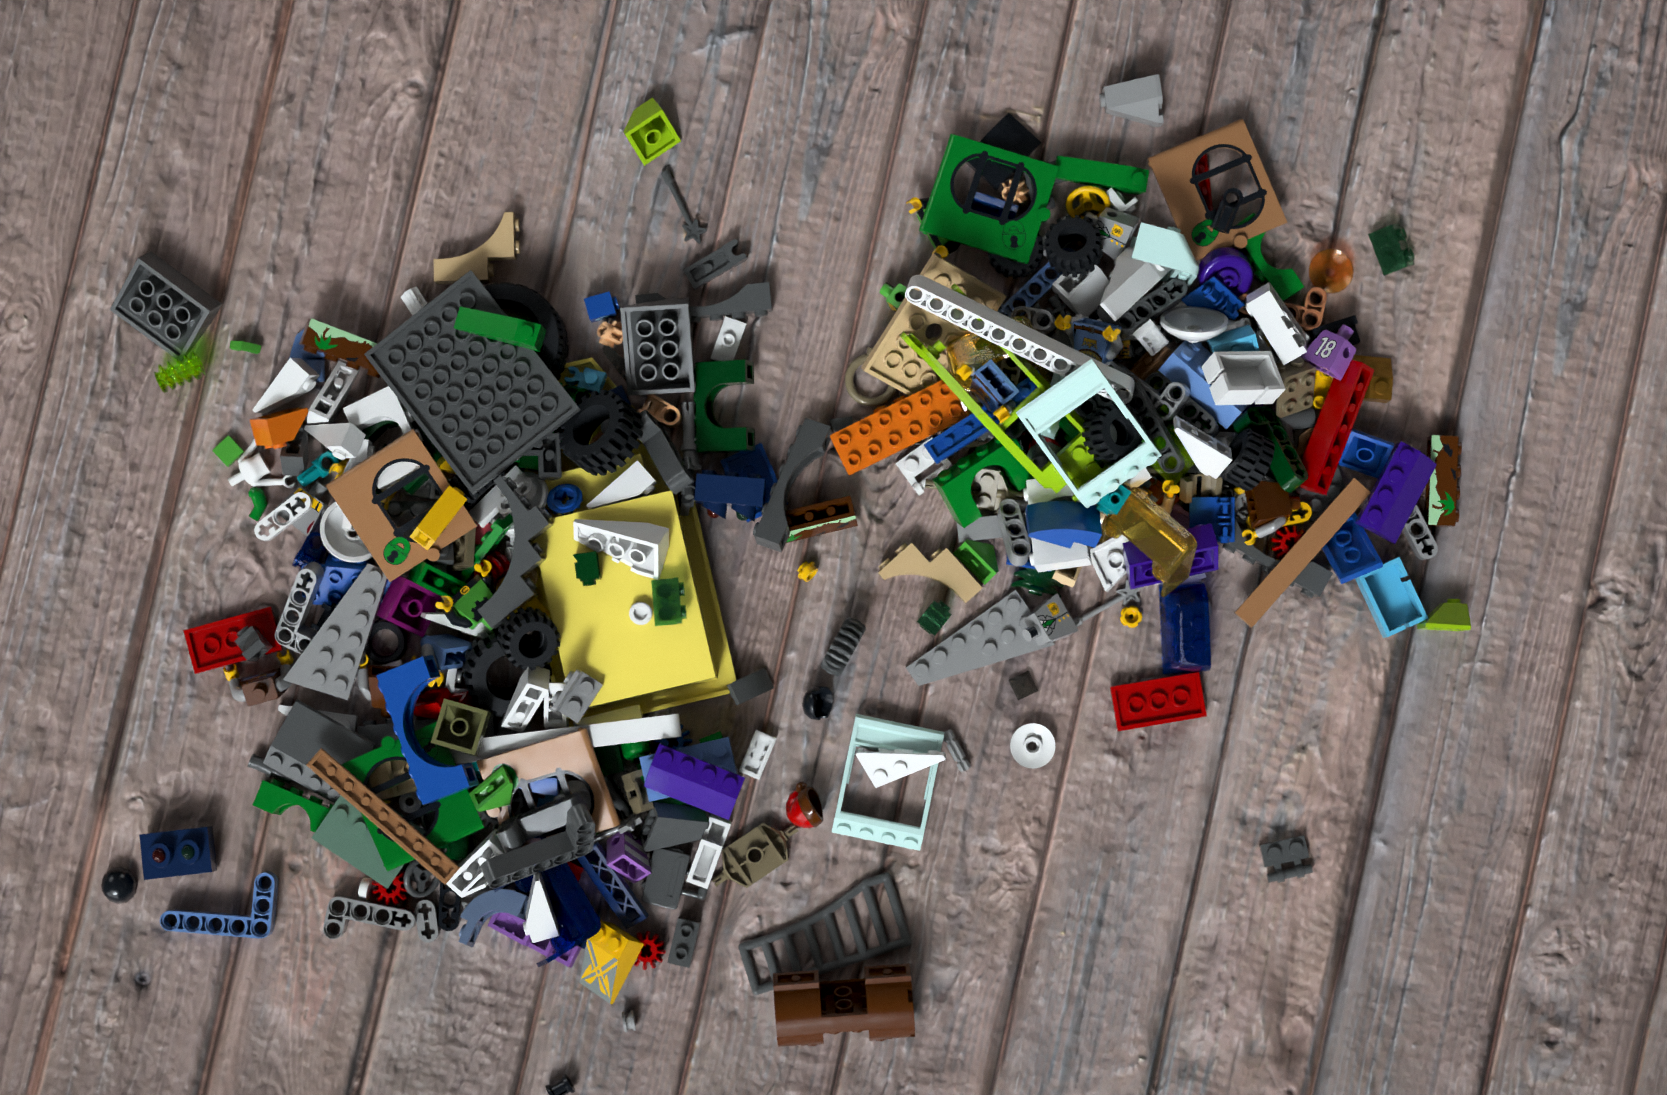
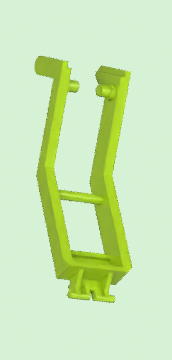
(1074, 456)

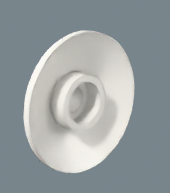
(1044, 745)

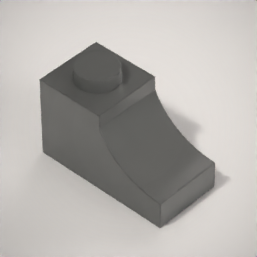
(295, 455)
(252, 643)

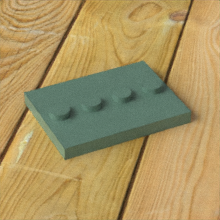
(349, 838)

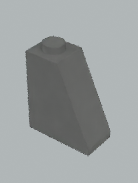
(672, 825)

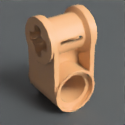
(659, 408)

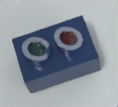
(740, 493)
(178, 852)

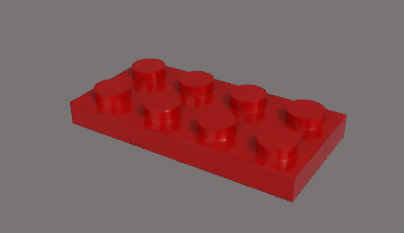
(214, 644)
(1158, 701)

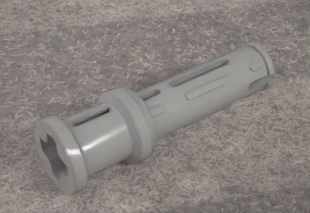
(689, 432)

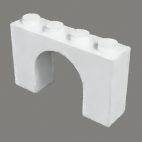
(384, 407)
(1048, 555)

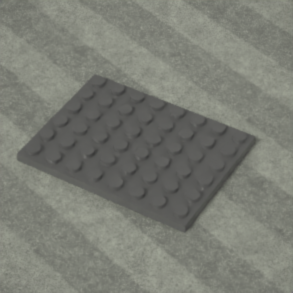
(468, 392)

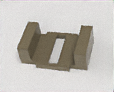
(1209, 487)
(630, 785)

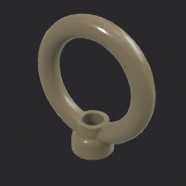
(852, 391)

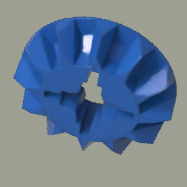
(557, 495)

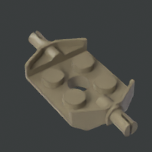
(992, 491)
(773, 854)

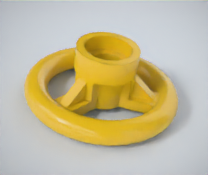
(1087, 200)

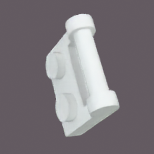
(916, 463)

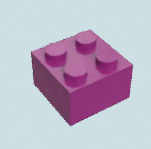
(405, 603)

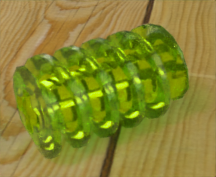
(179, 372)

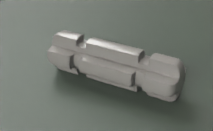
(956, 751)

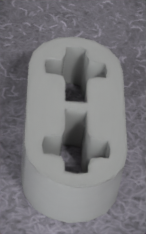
(432, 919)

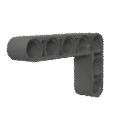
(1159, 429)
(545, 853)

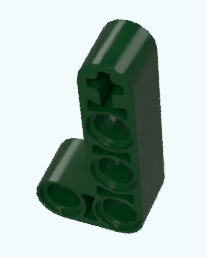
(1286, 461)

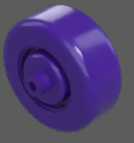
(1229, 267)

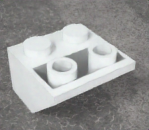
(1082, 293)

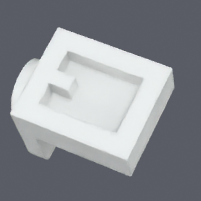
(1117, 200)
(454, 677)

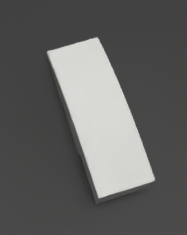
(709, 851)

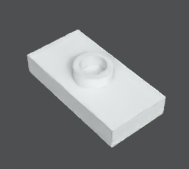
(1151, 337)
(728, 340)
(757, 754)

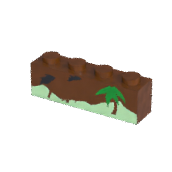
(338, 345)
(1442, 487)
(821, 518)

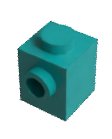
(1113, 501)

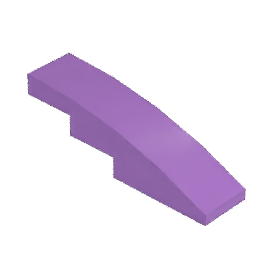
(513, 928)

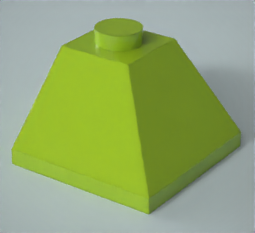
(650, 131)
(1448, 617)

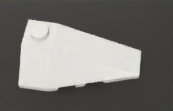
(1129, 283)
(633, 543)

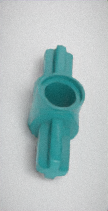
(317, 469)

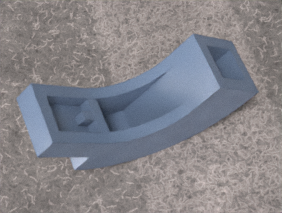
(487, 905)

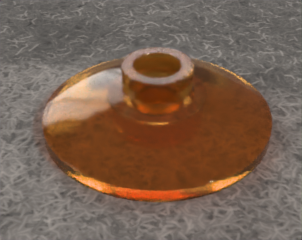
(1334, 260)

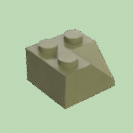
(460, 727)

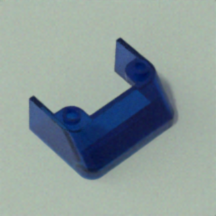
(570, 906)

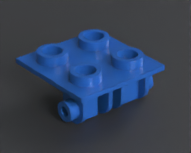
(1216, 296)
(1218, 512)

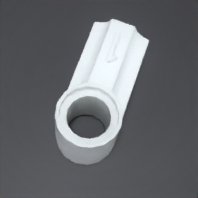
(414, 300)

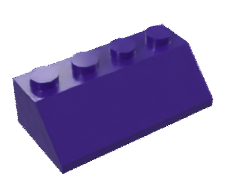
(1396, 492)
(1140, 566)
(694, 781)

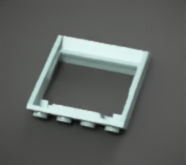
(1064, 398)
(890, 735)

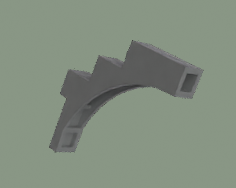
(528, 525)

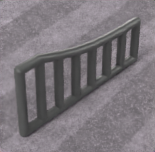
(826, 914)

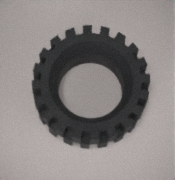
(613, 445)

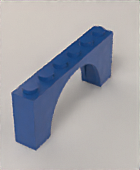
(401, 690)

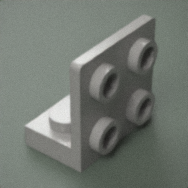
(576, 695)

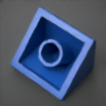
(1366, 453)

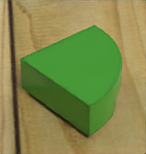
(245, 346)

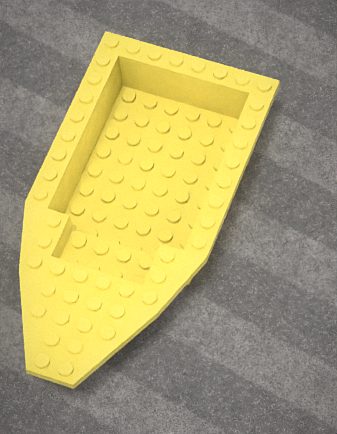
(633, 662)

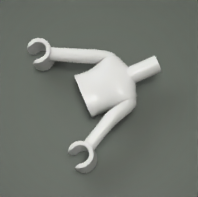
(254, 468)

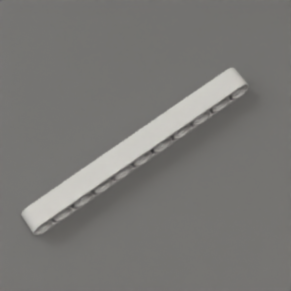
(1012, 330)
(600, 735)

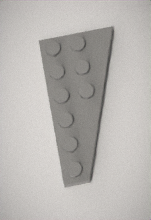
(983, 641)
(337, 649)

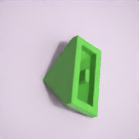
(979, 559)
(493, 792)

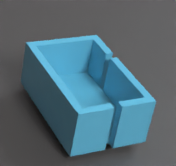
(1391, 599)

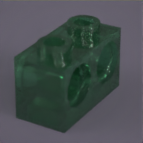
(934, 617)

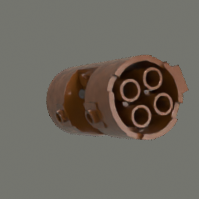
(873, 1003)

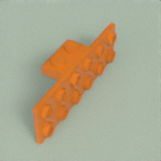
(897, 426)

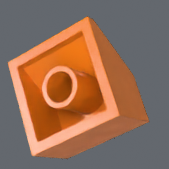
(278, 427)

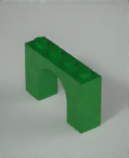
(956, 482)

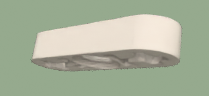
(273, 531)

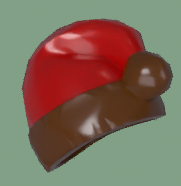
(804, 807)

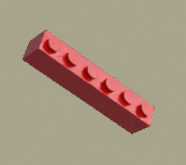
(1335, 426)

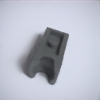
(714, 265)

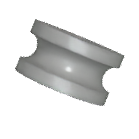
(629, 1021)

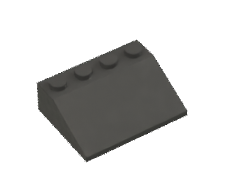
(165, 305)
(658, 347)
(302, 737)

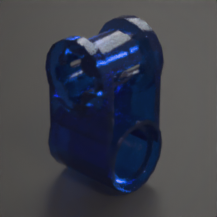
(309, 552)

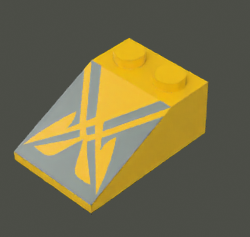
(608, 960)

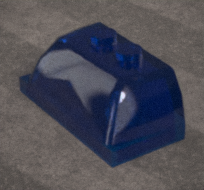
(1185, 629)

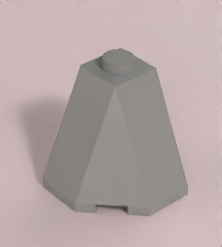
(1135, 100)

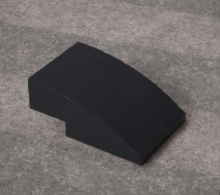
(1010, 136)

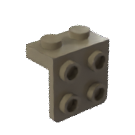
(1299, 383)

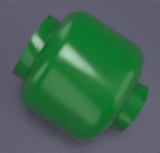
(633, 751)

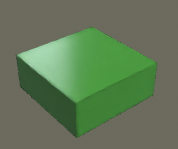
(228, 451)

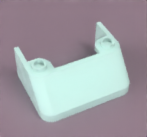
(1165, 249)

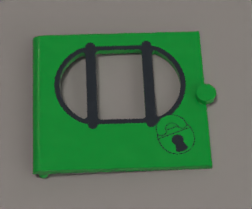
(993, 234)
(454, 814)

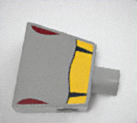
(308, 522)

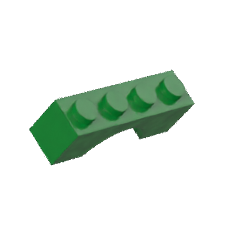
(1283, 280)
(276, 799)

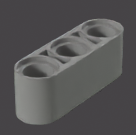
(1011, 541)

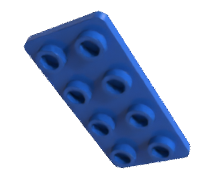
(338, 579)

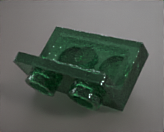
(1392, 248)
(667, 601)

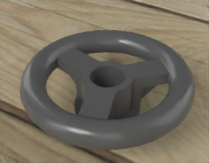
(420, 875)

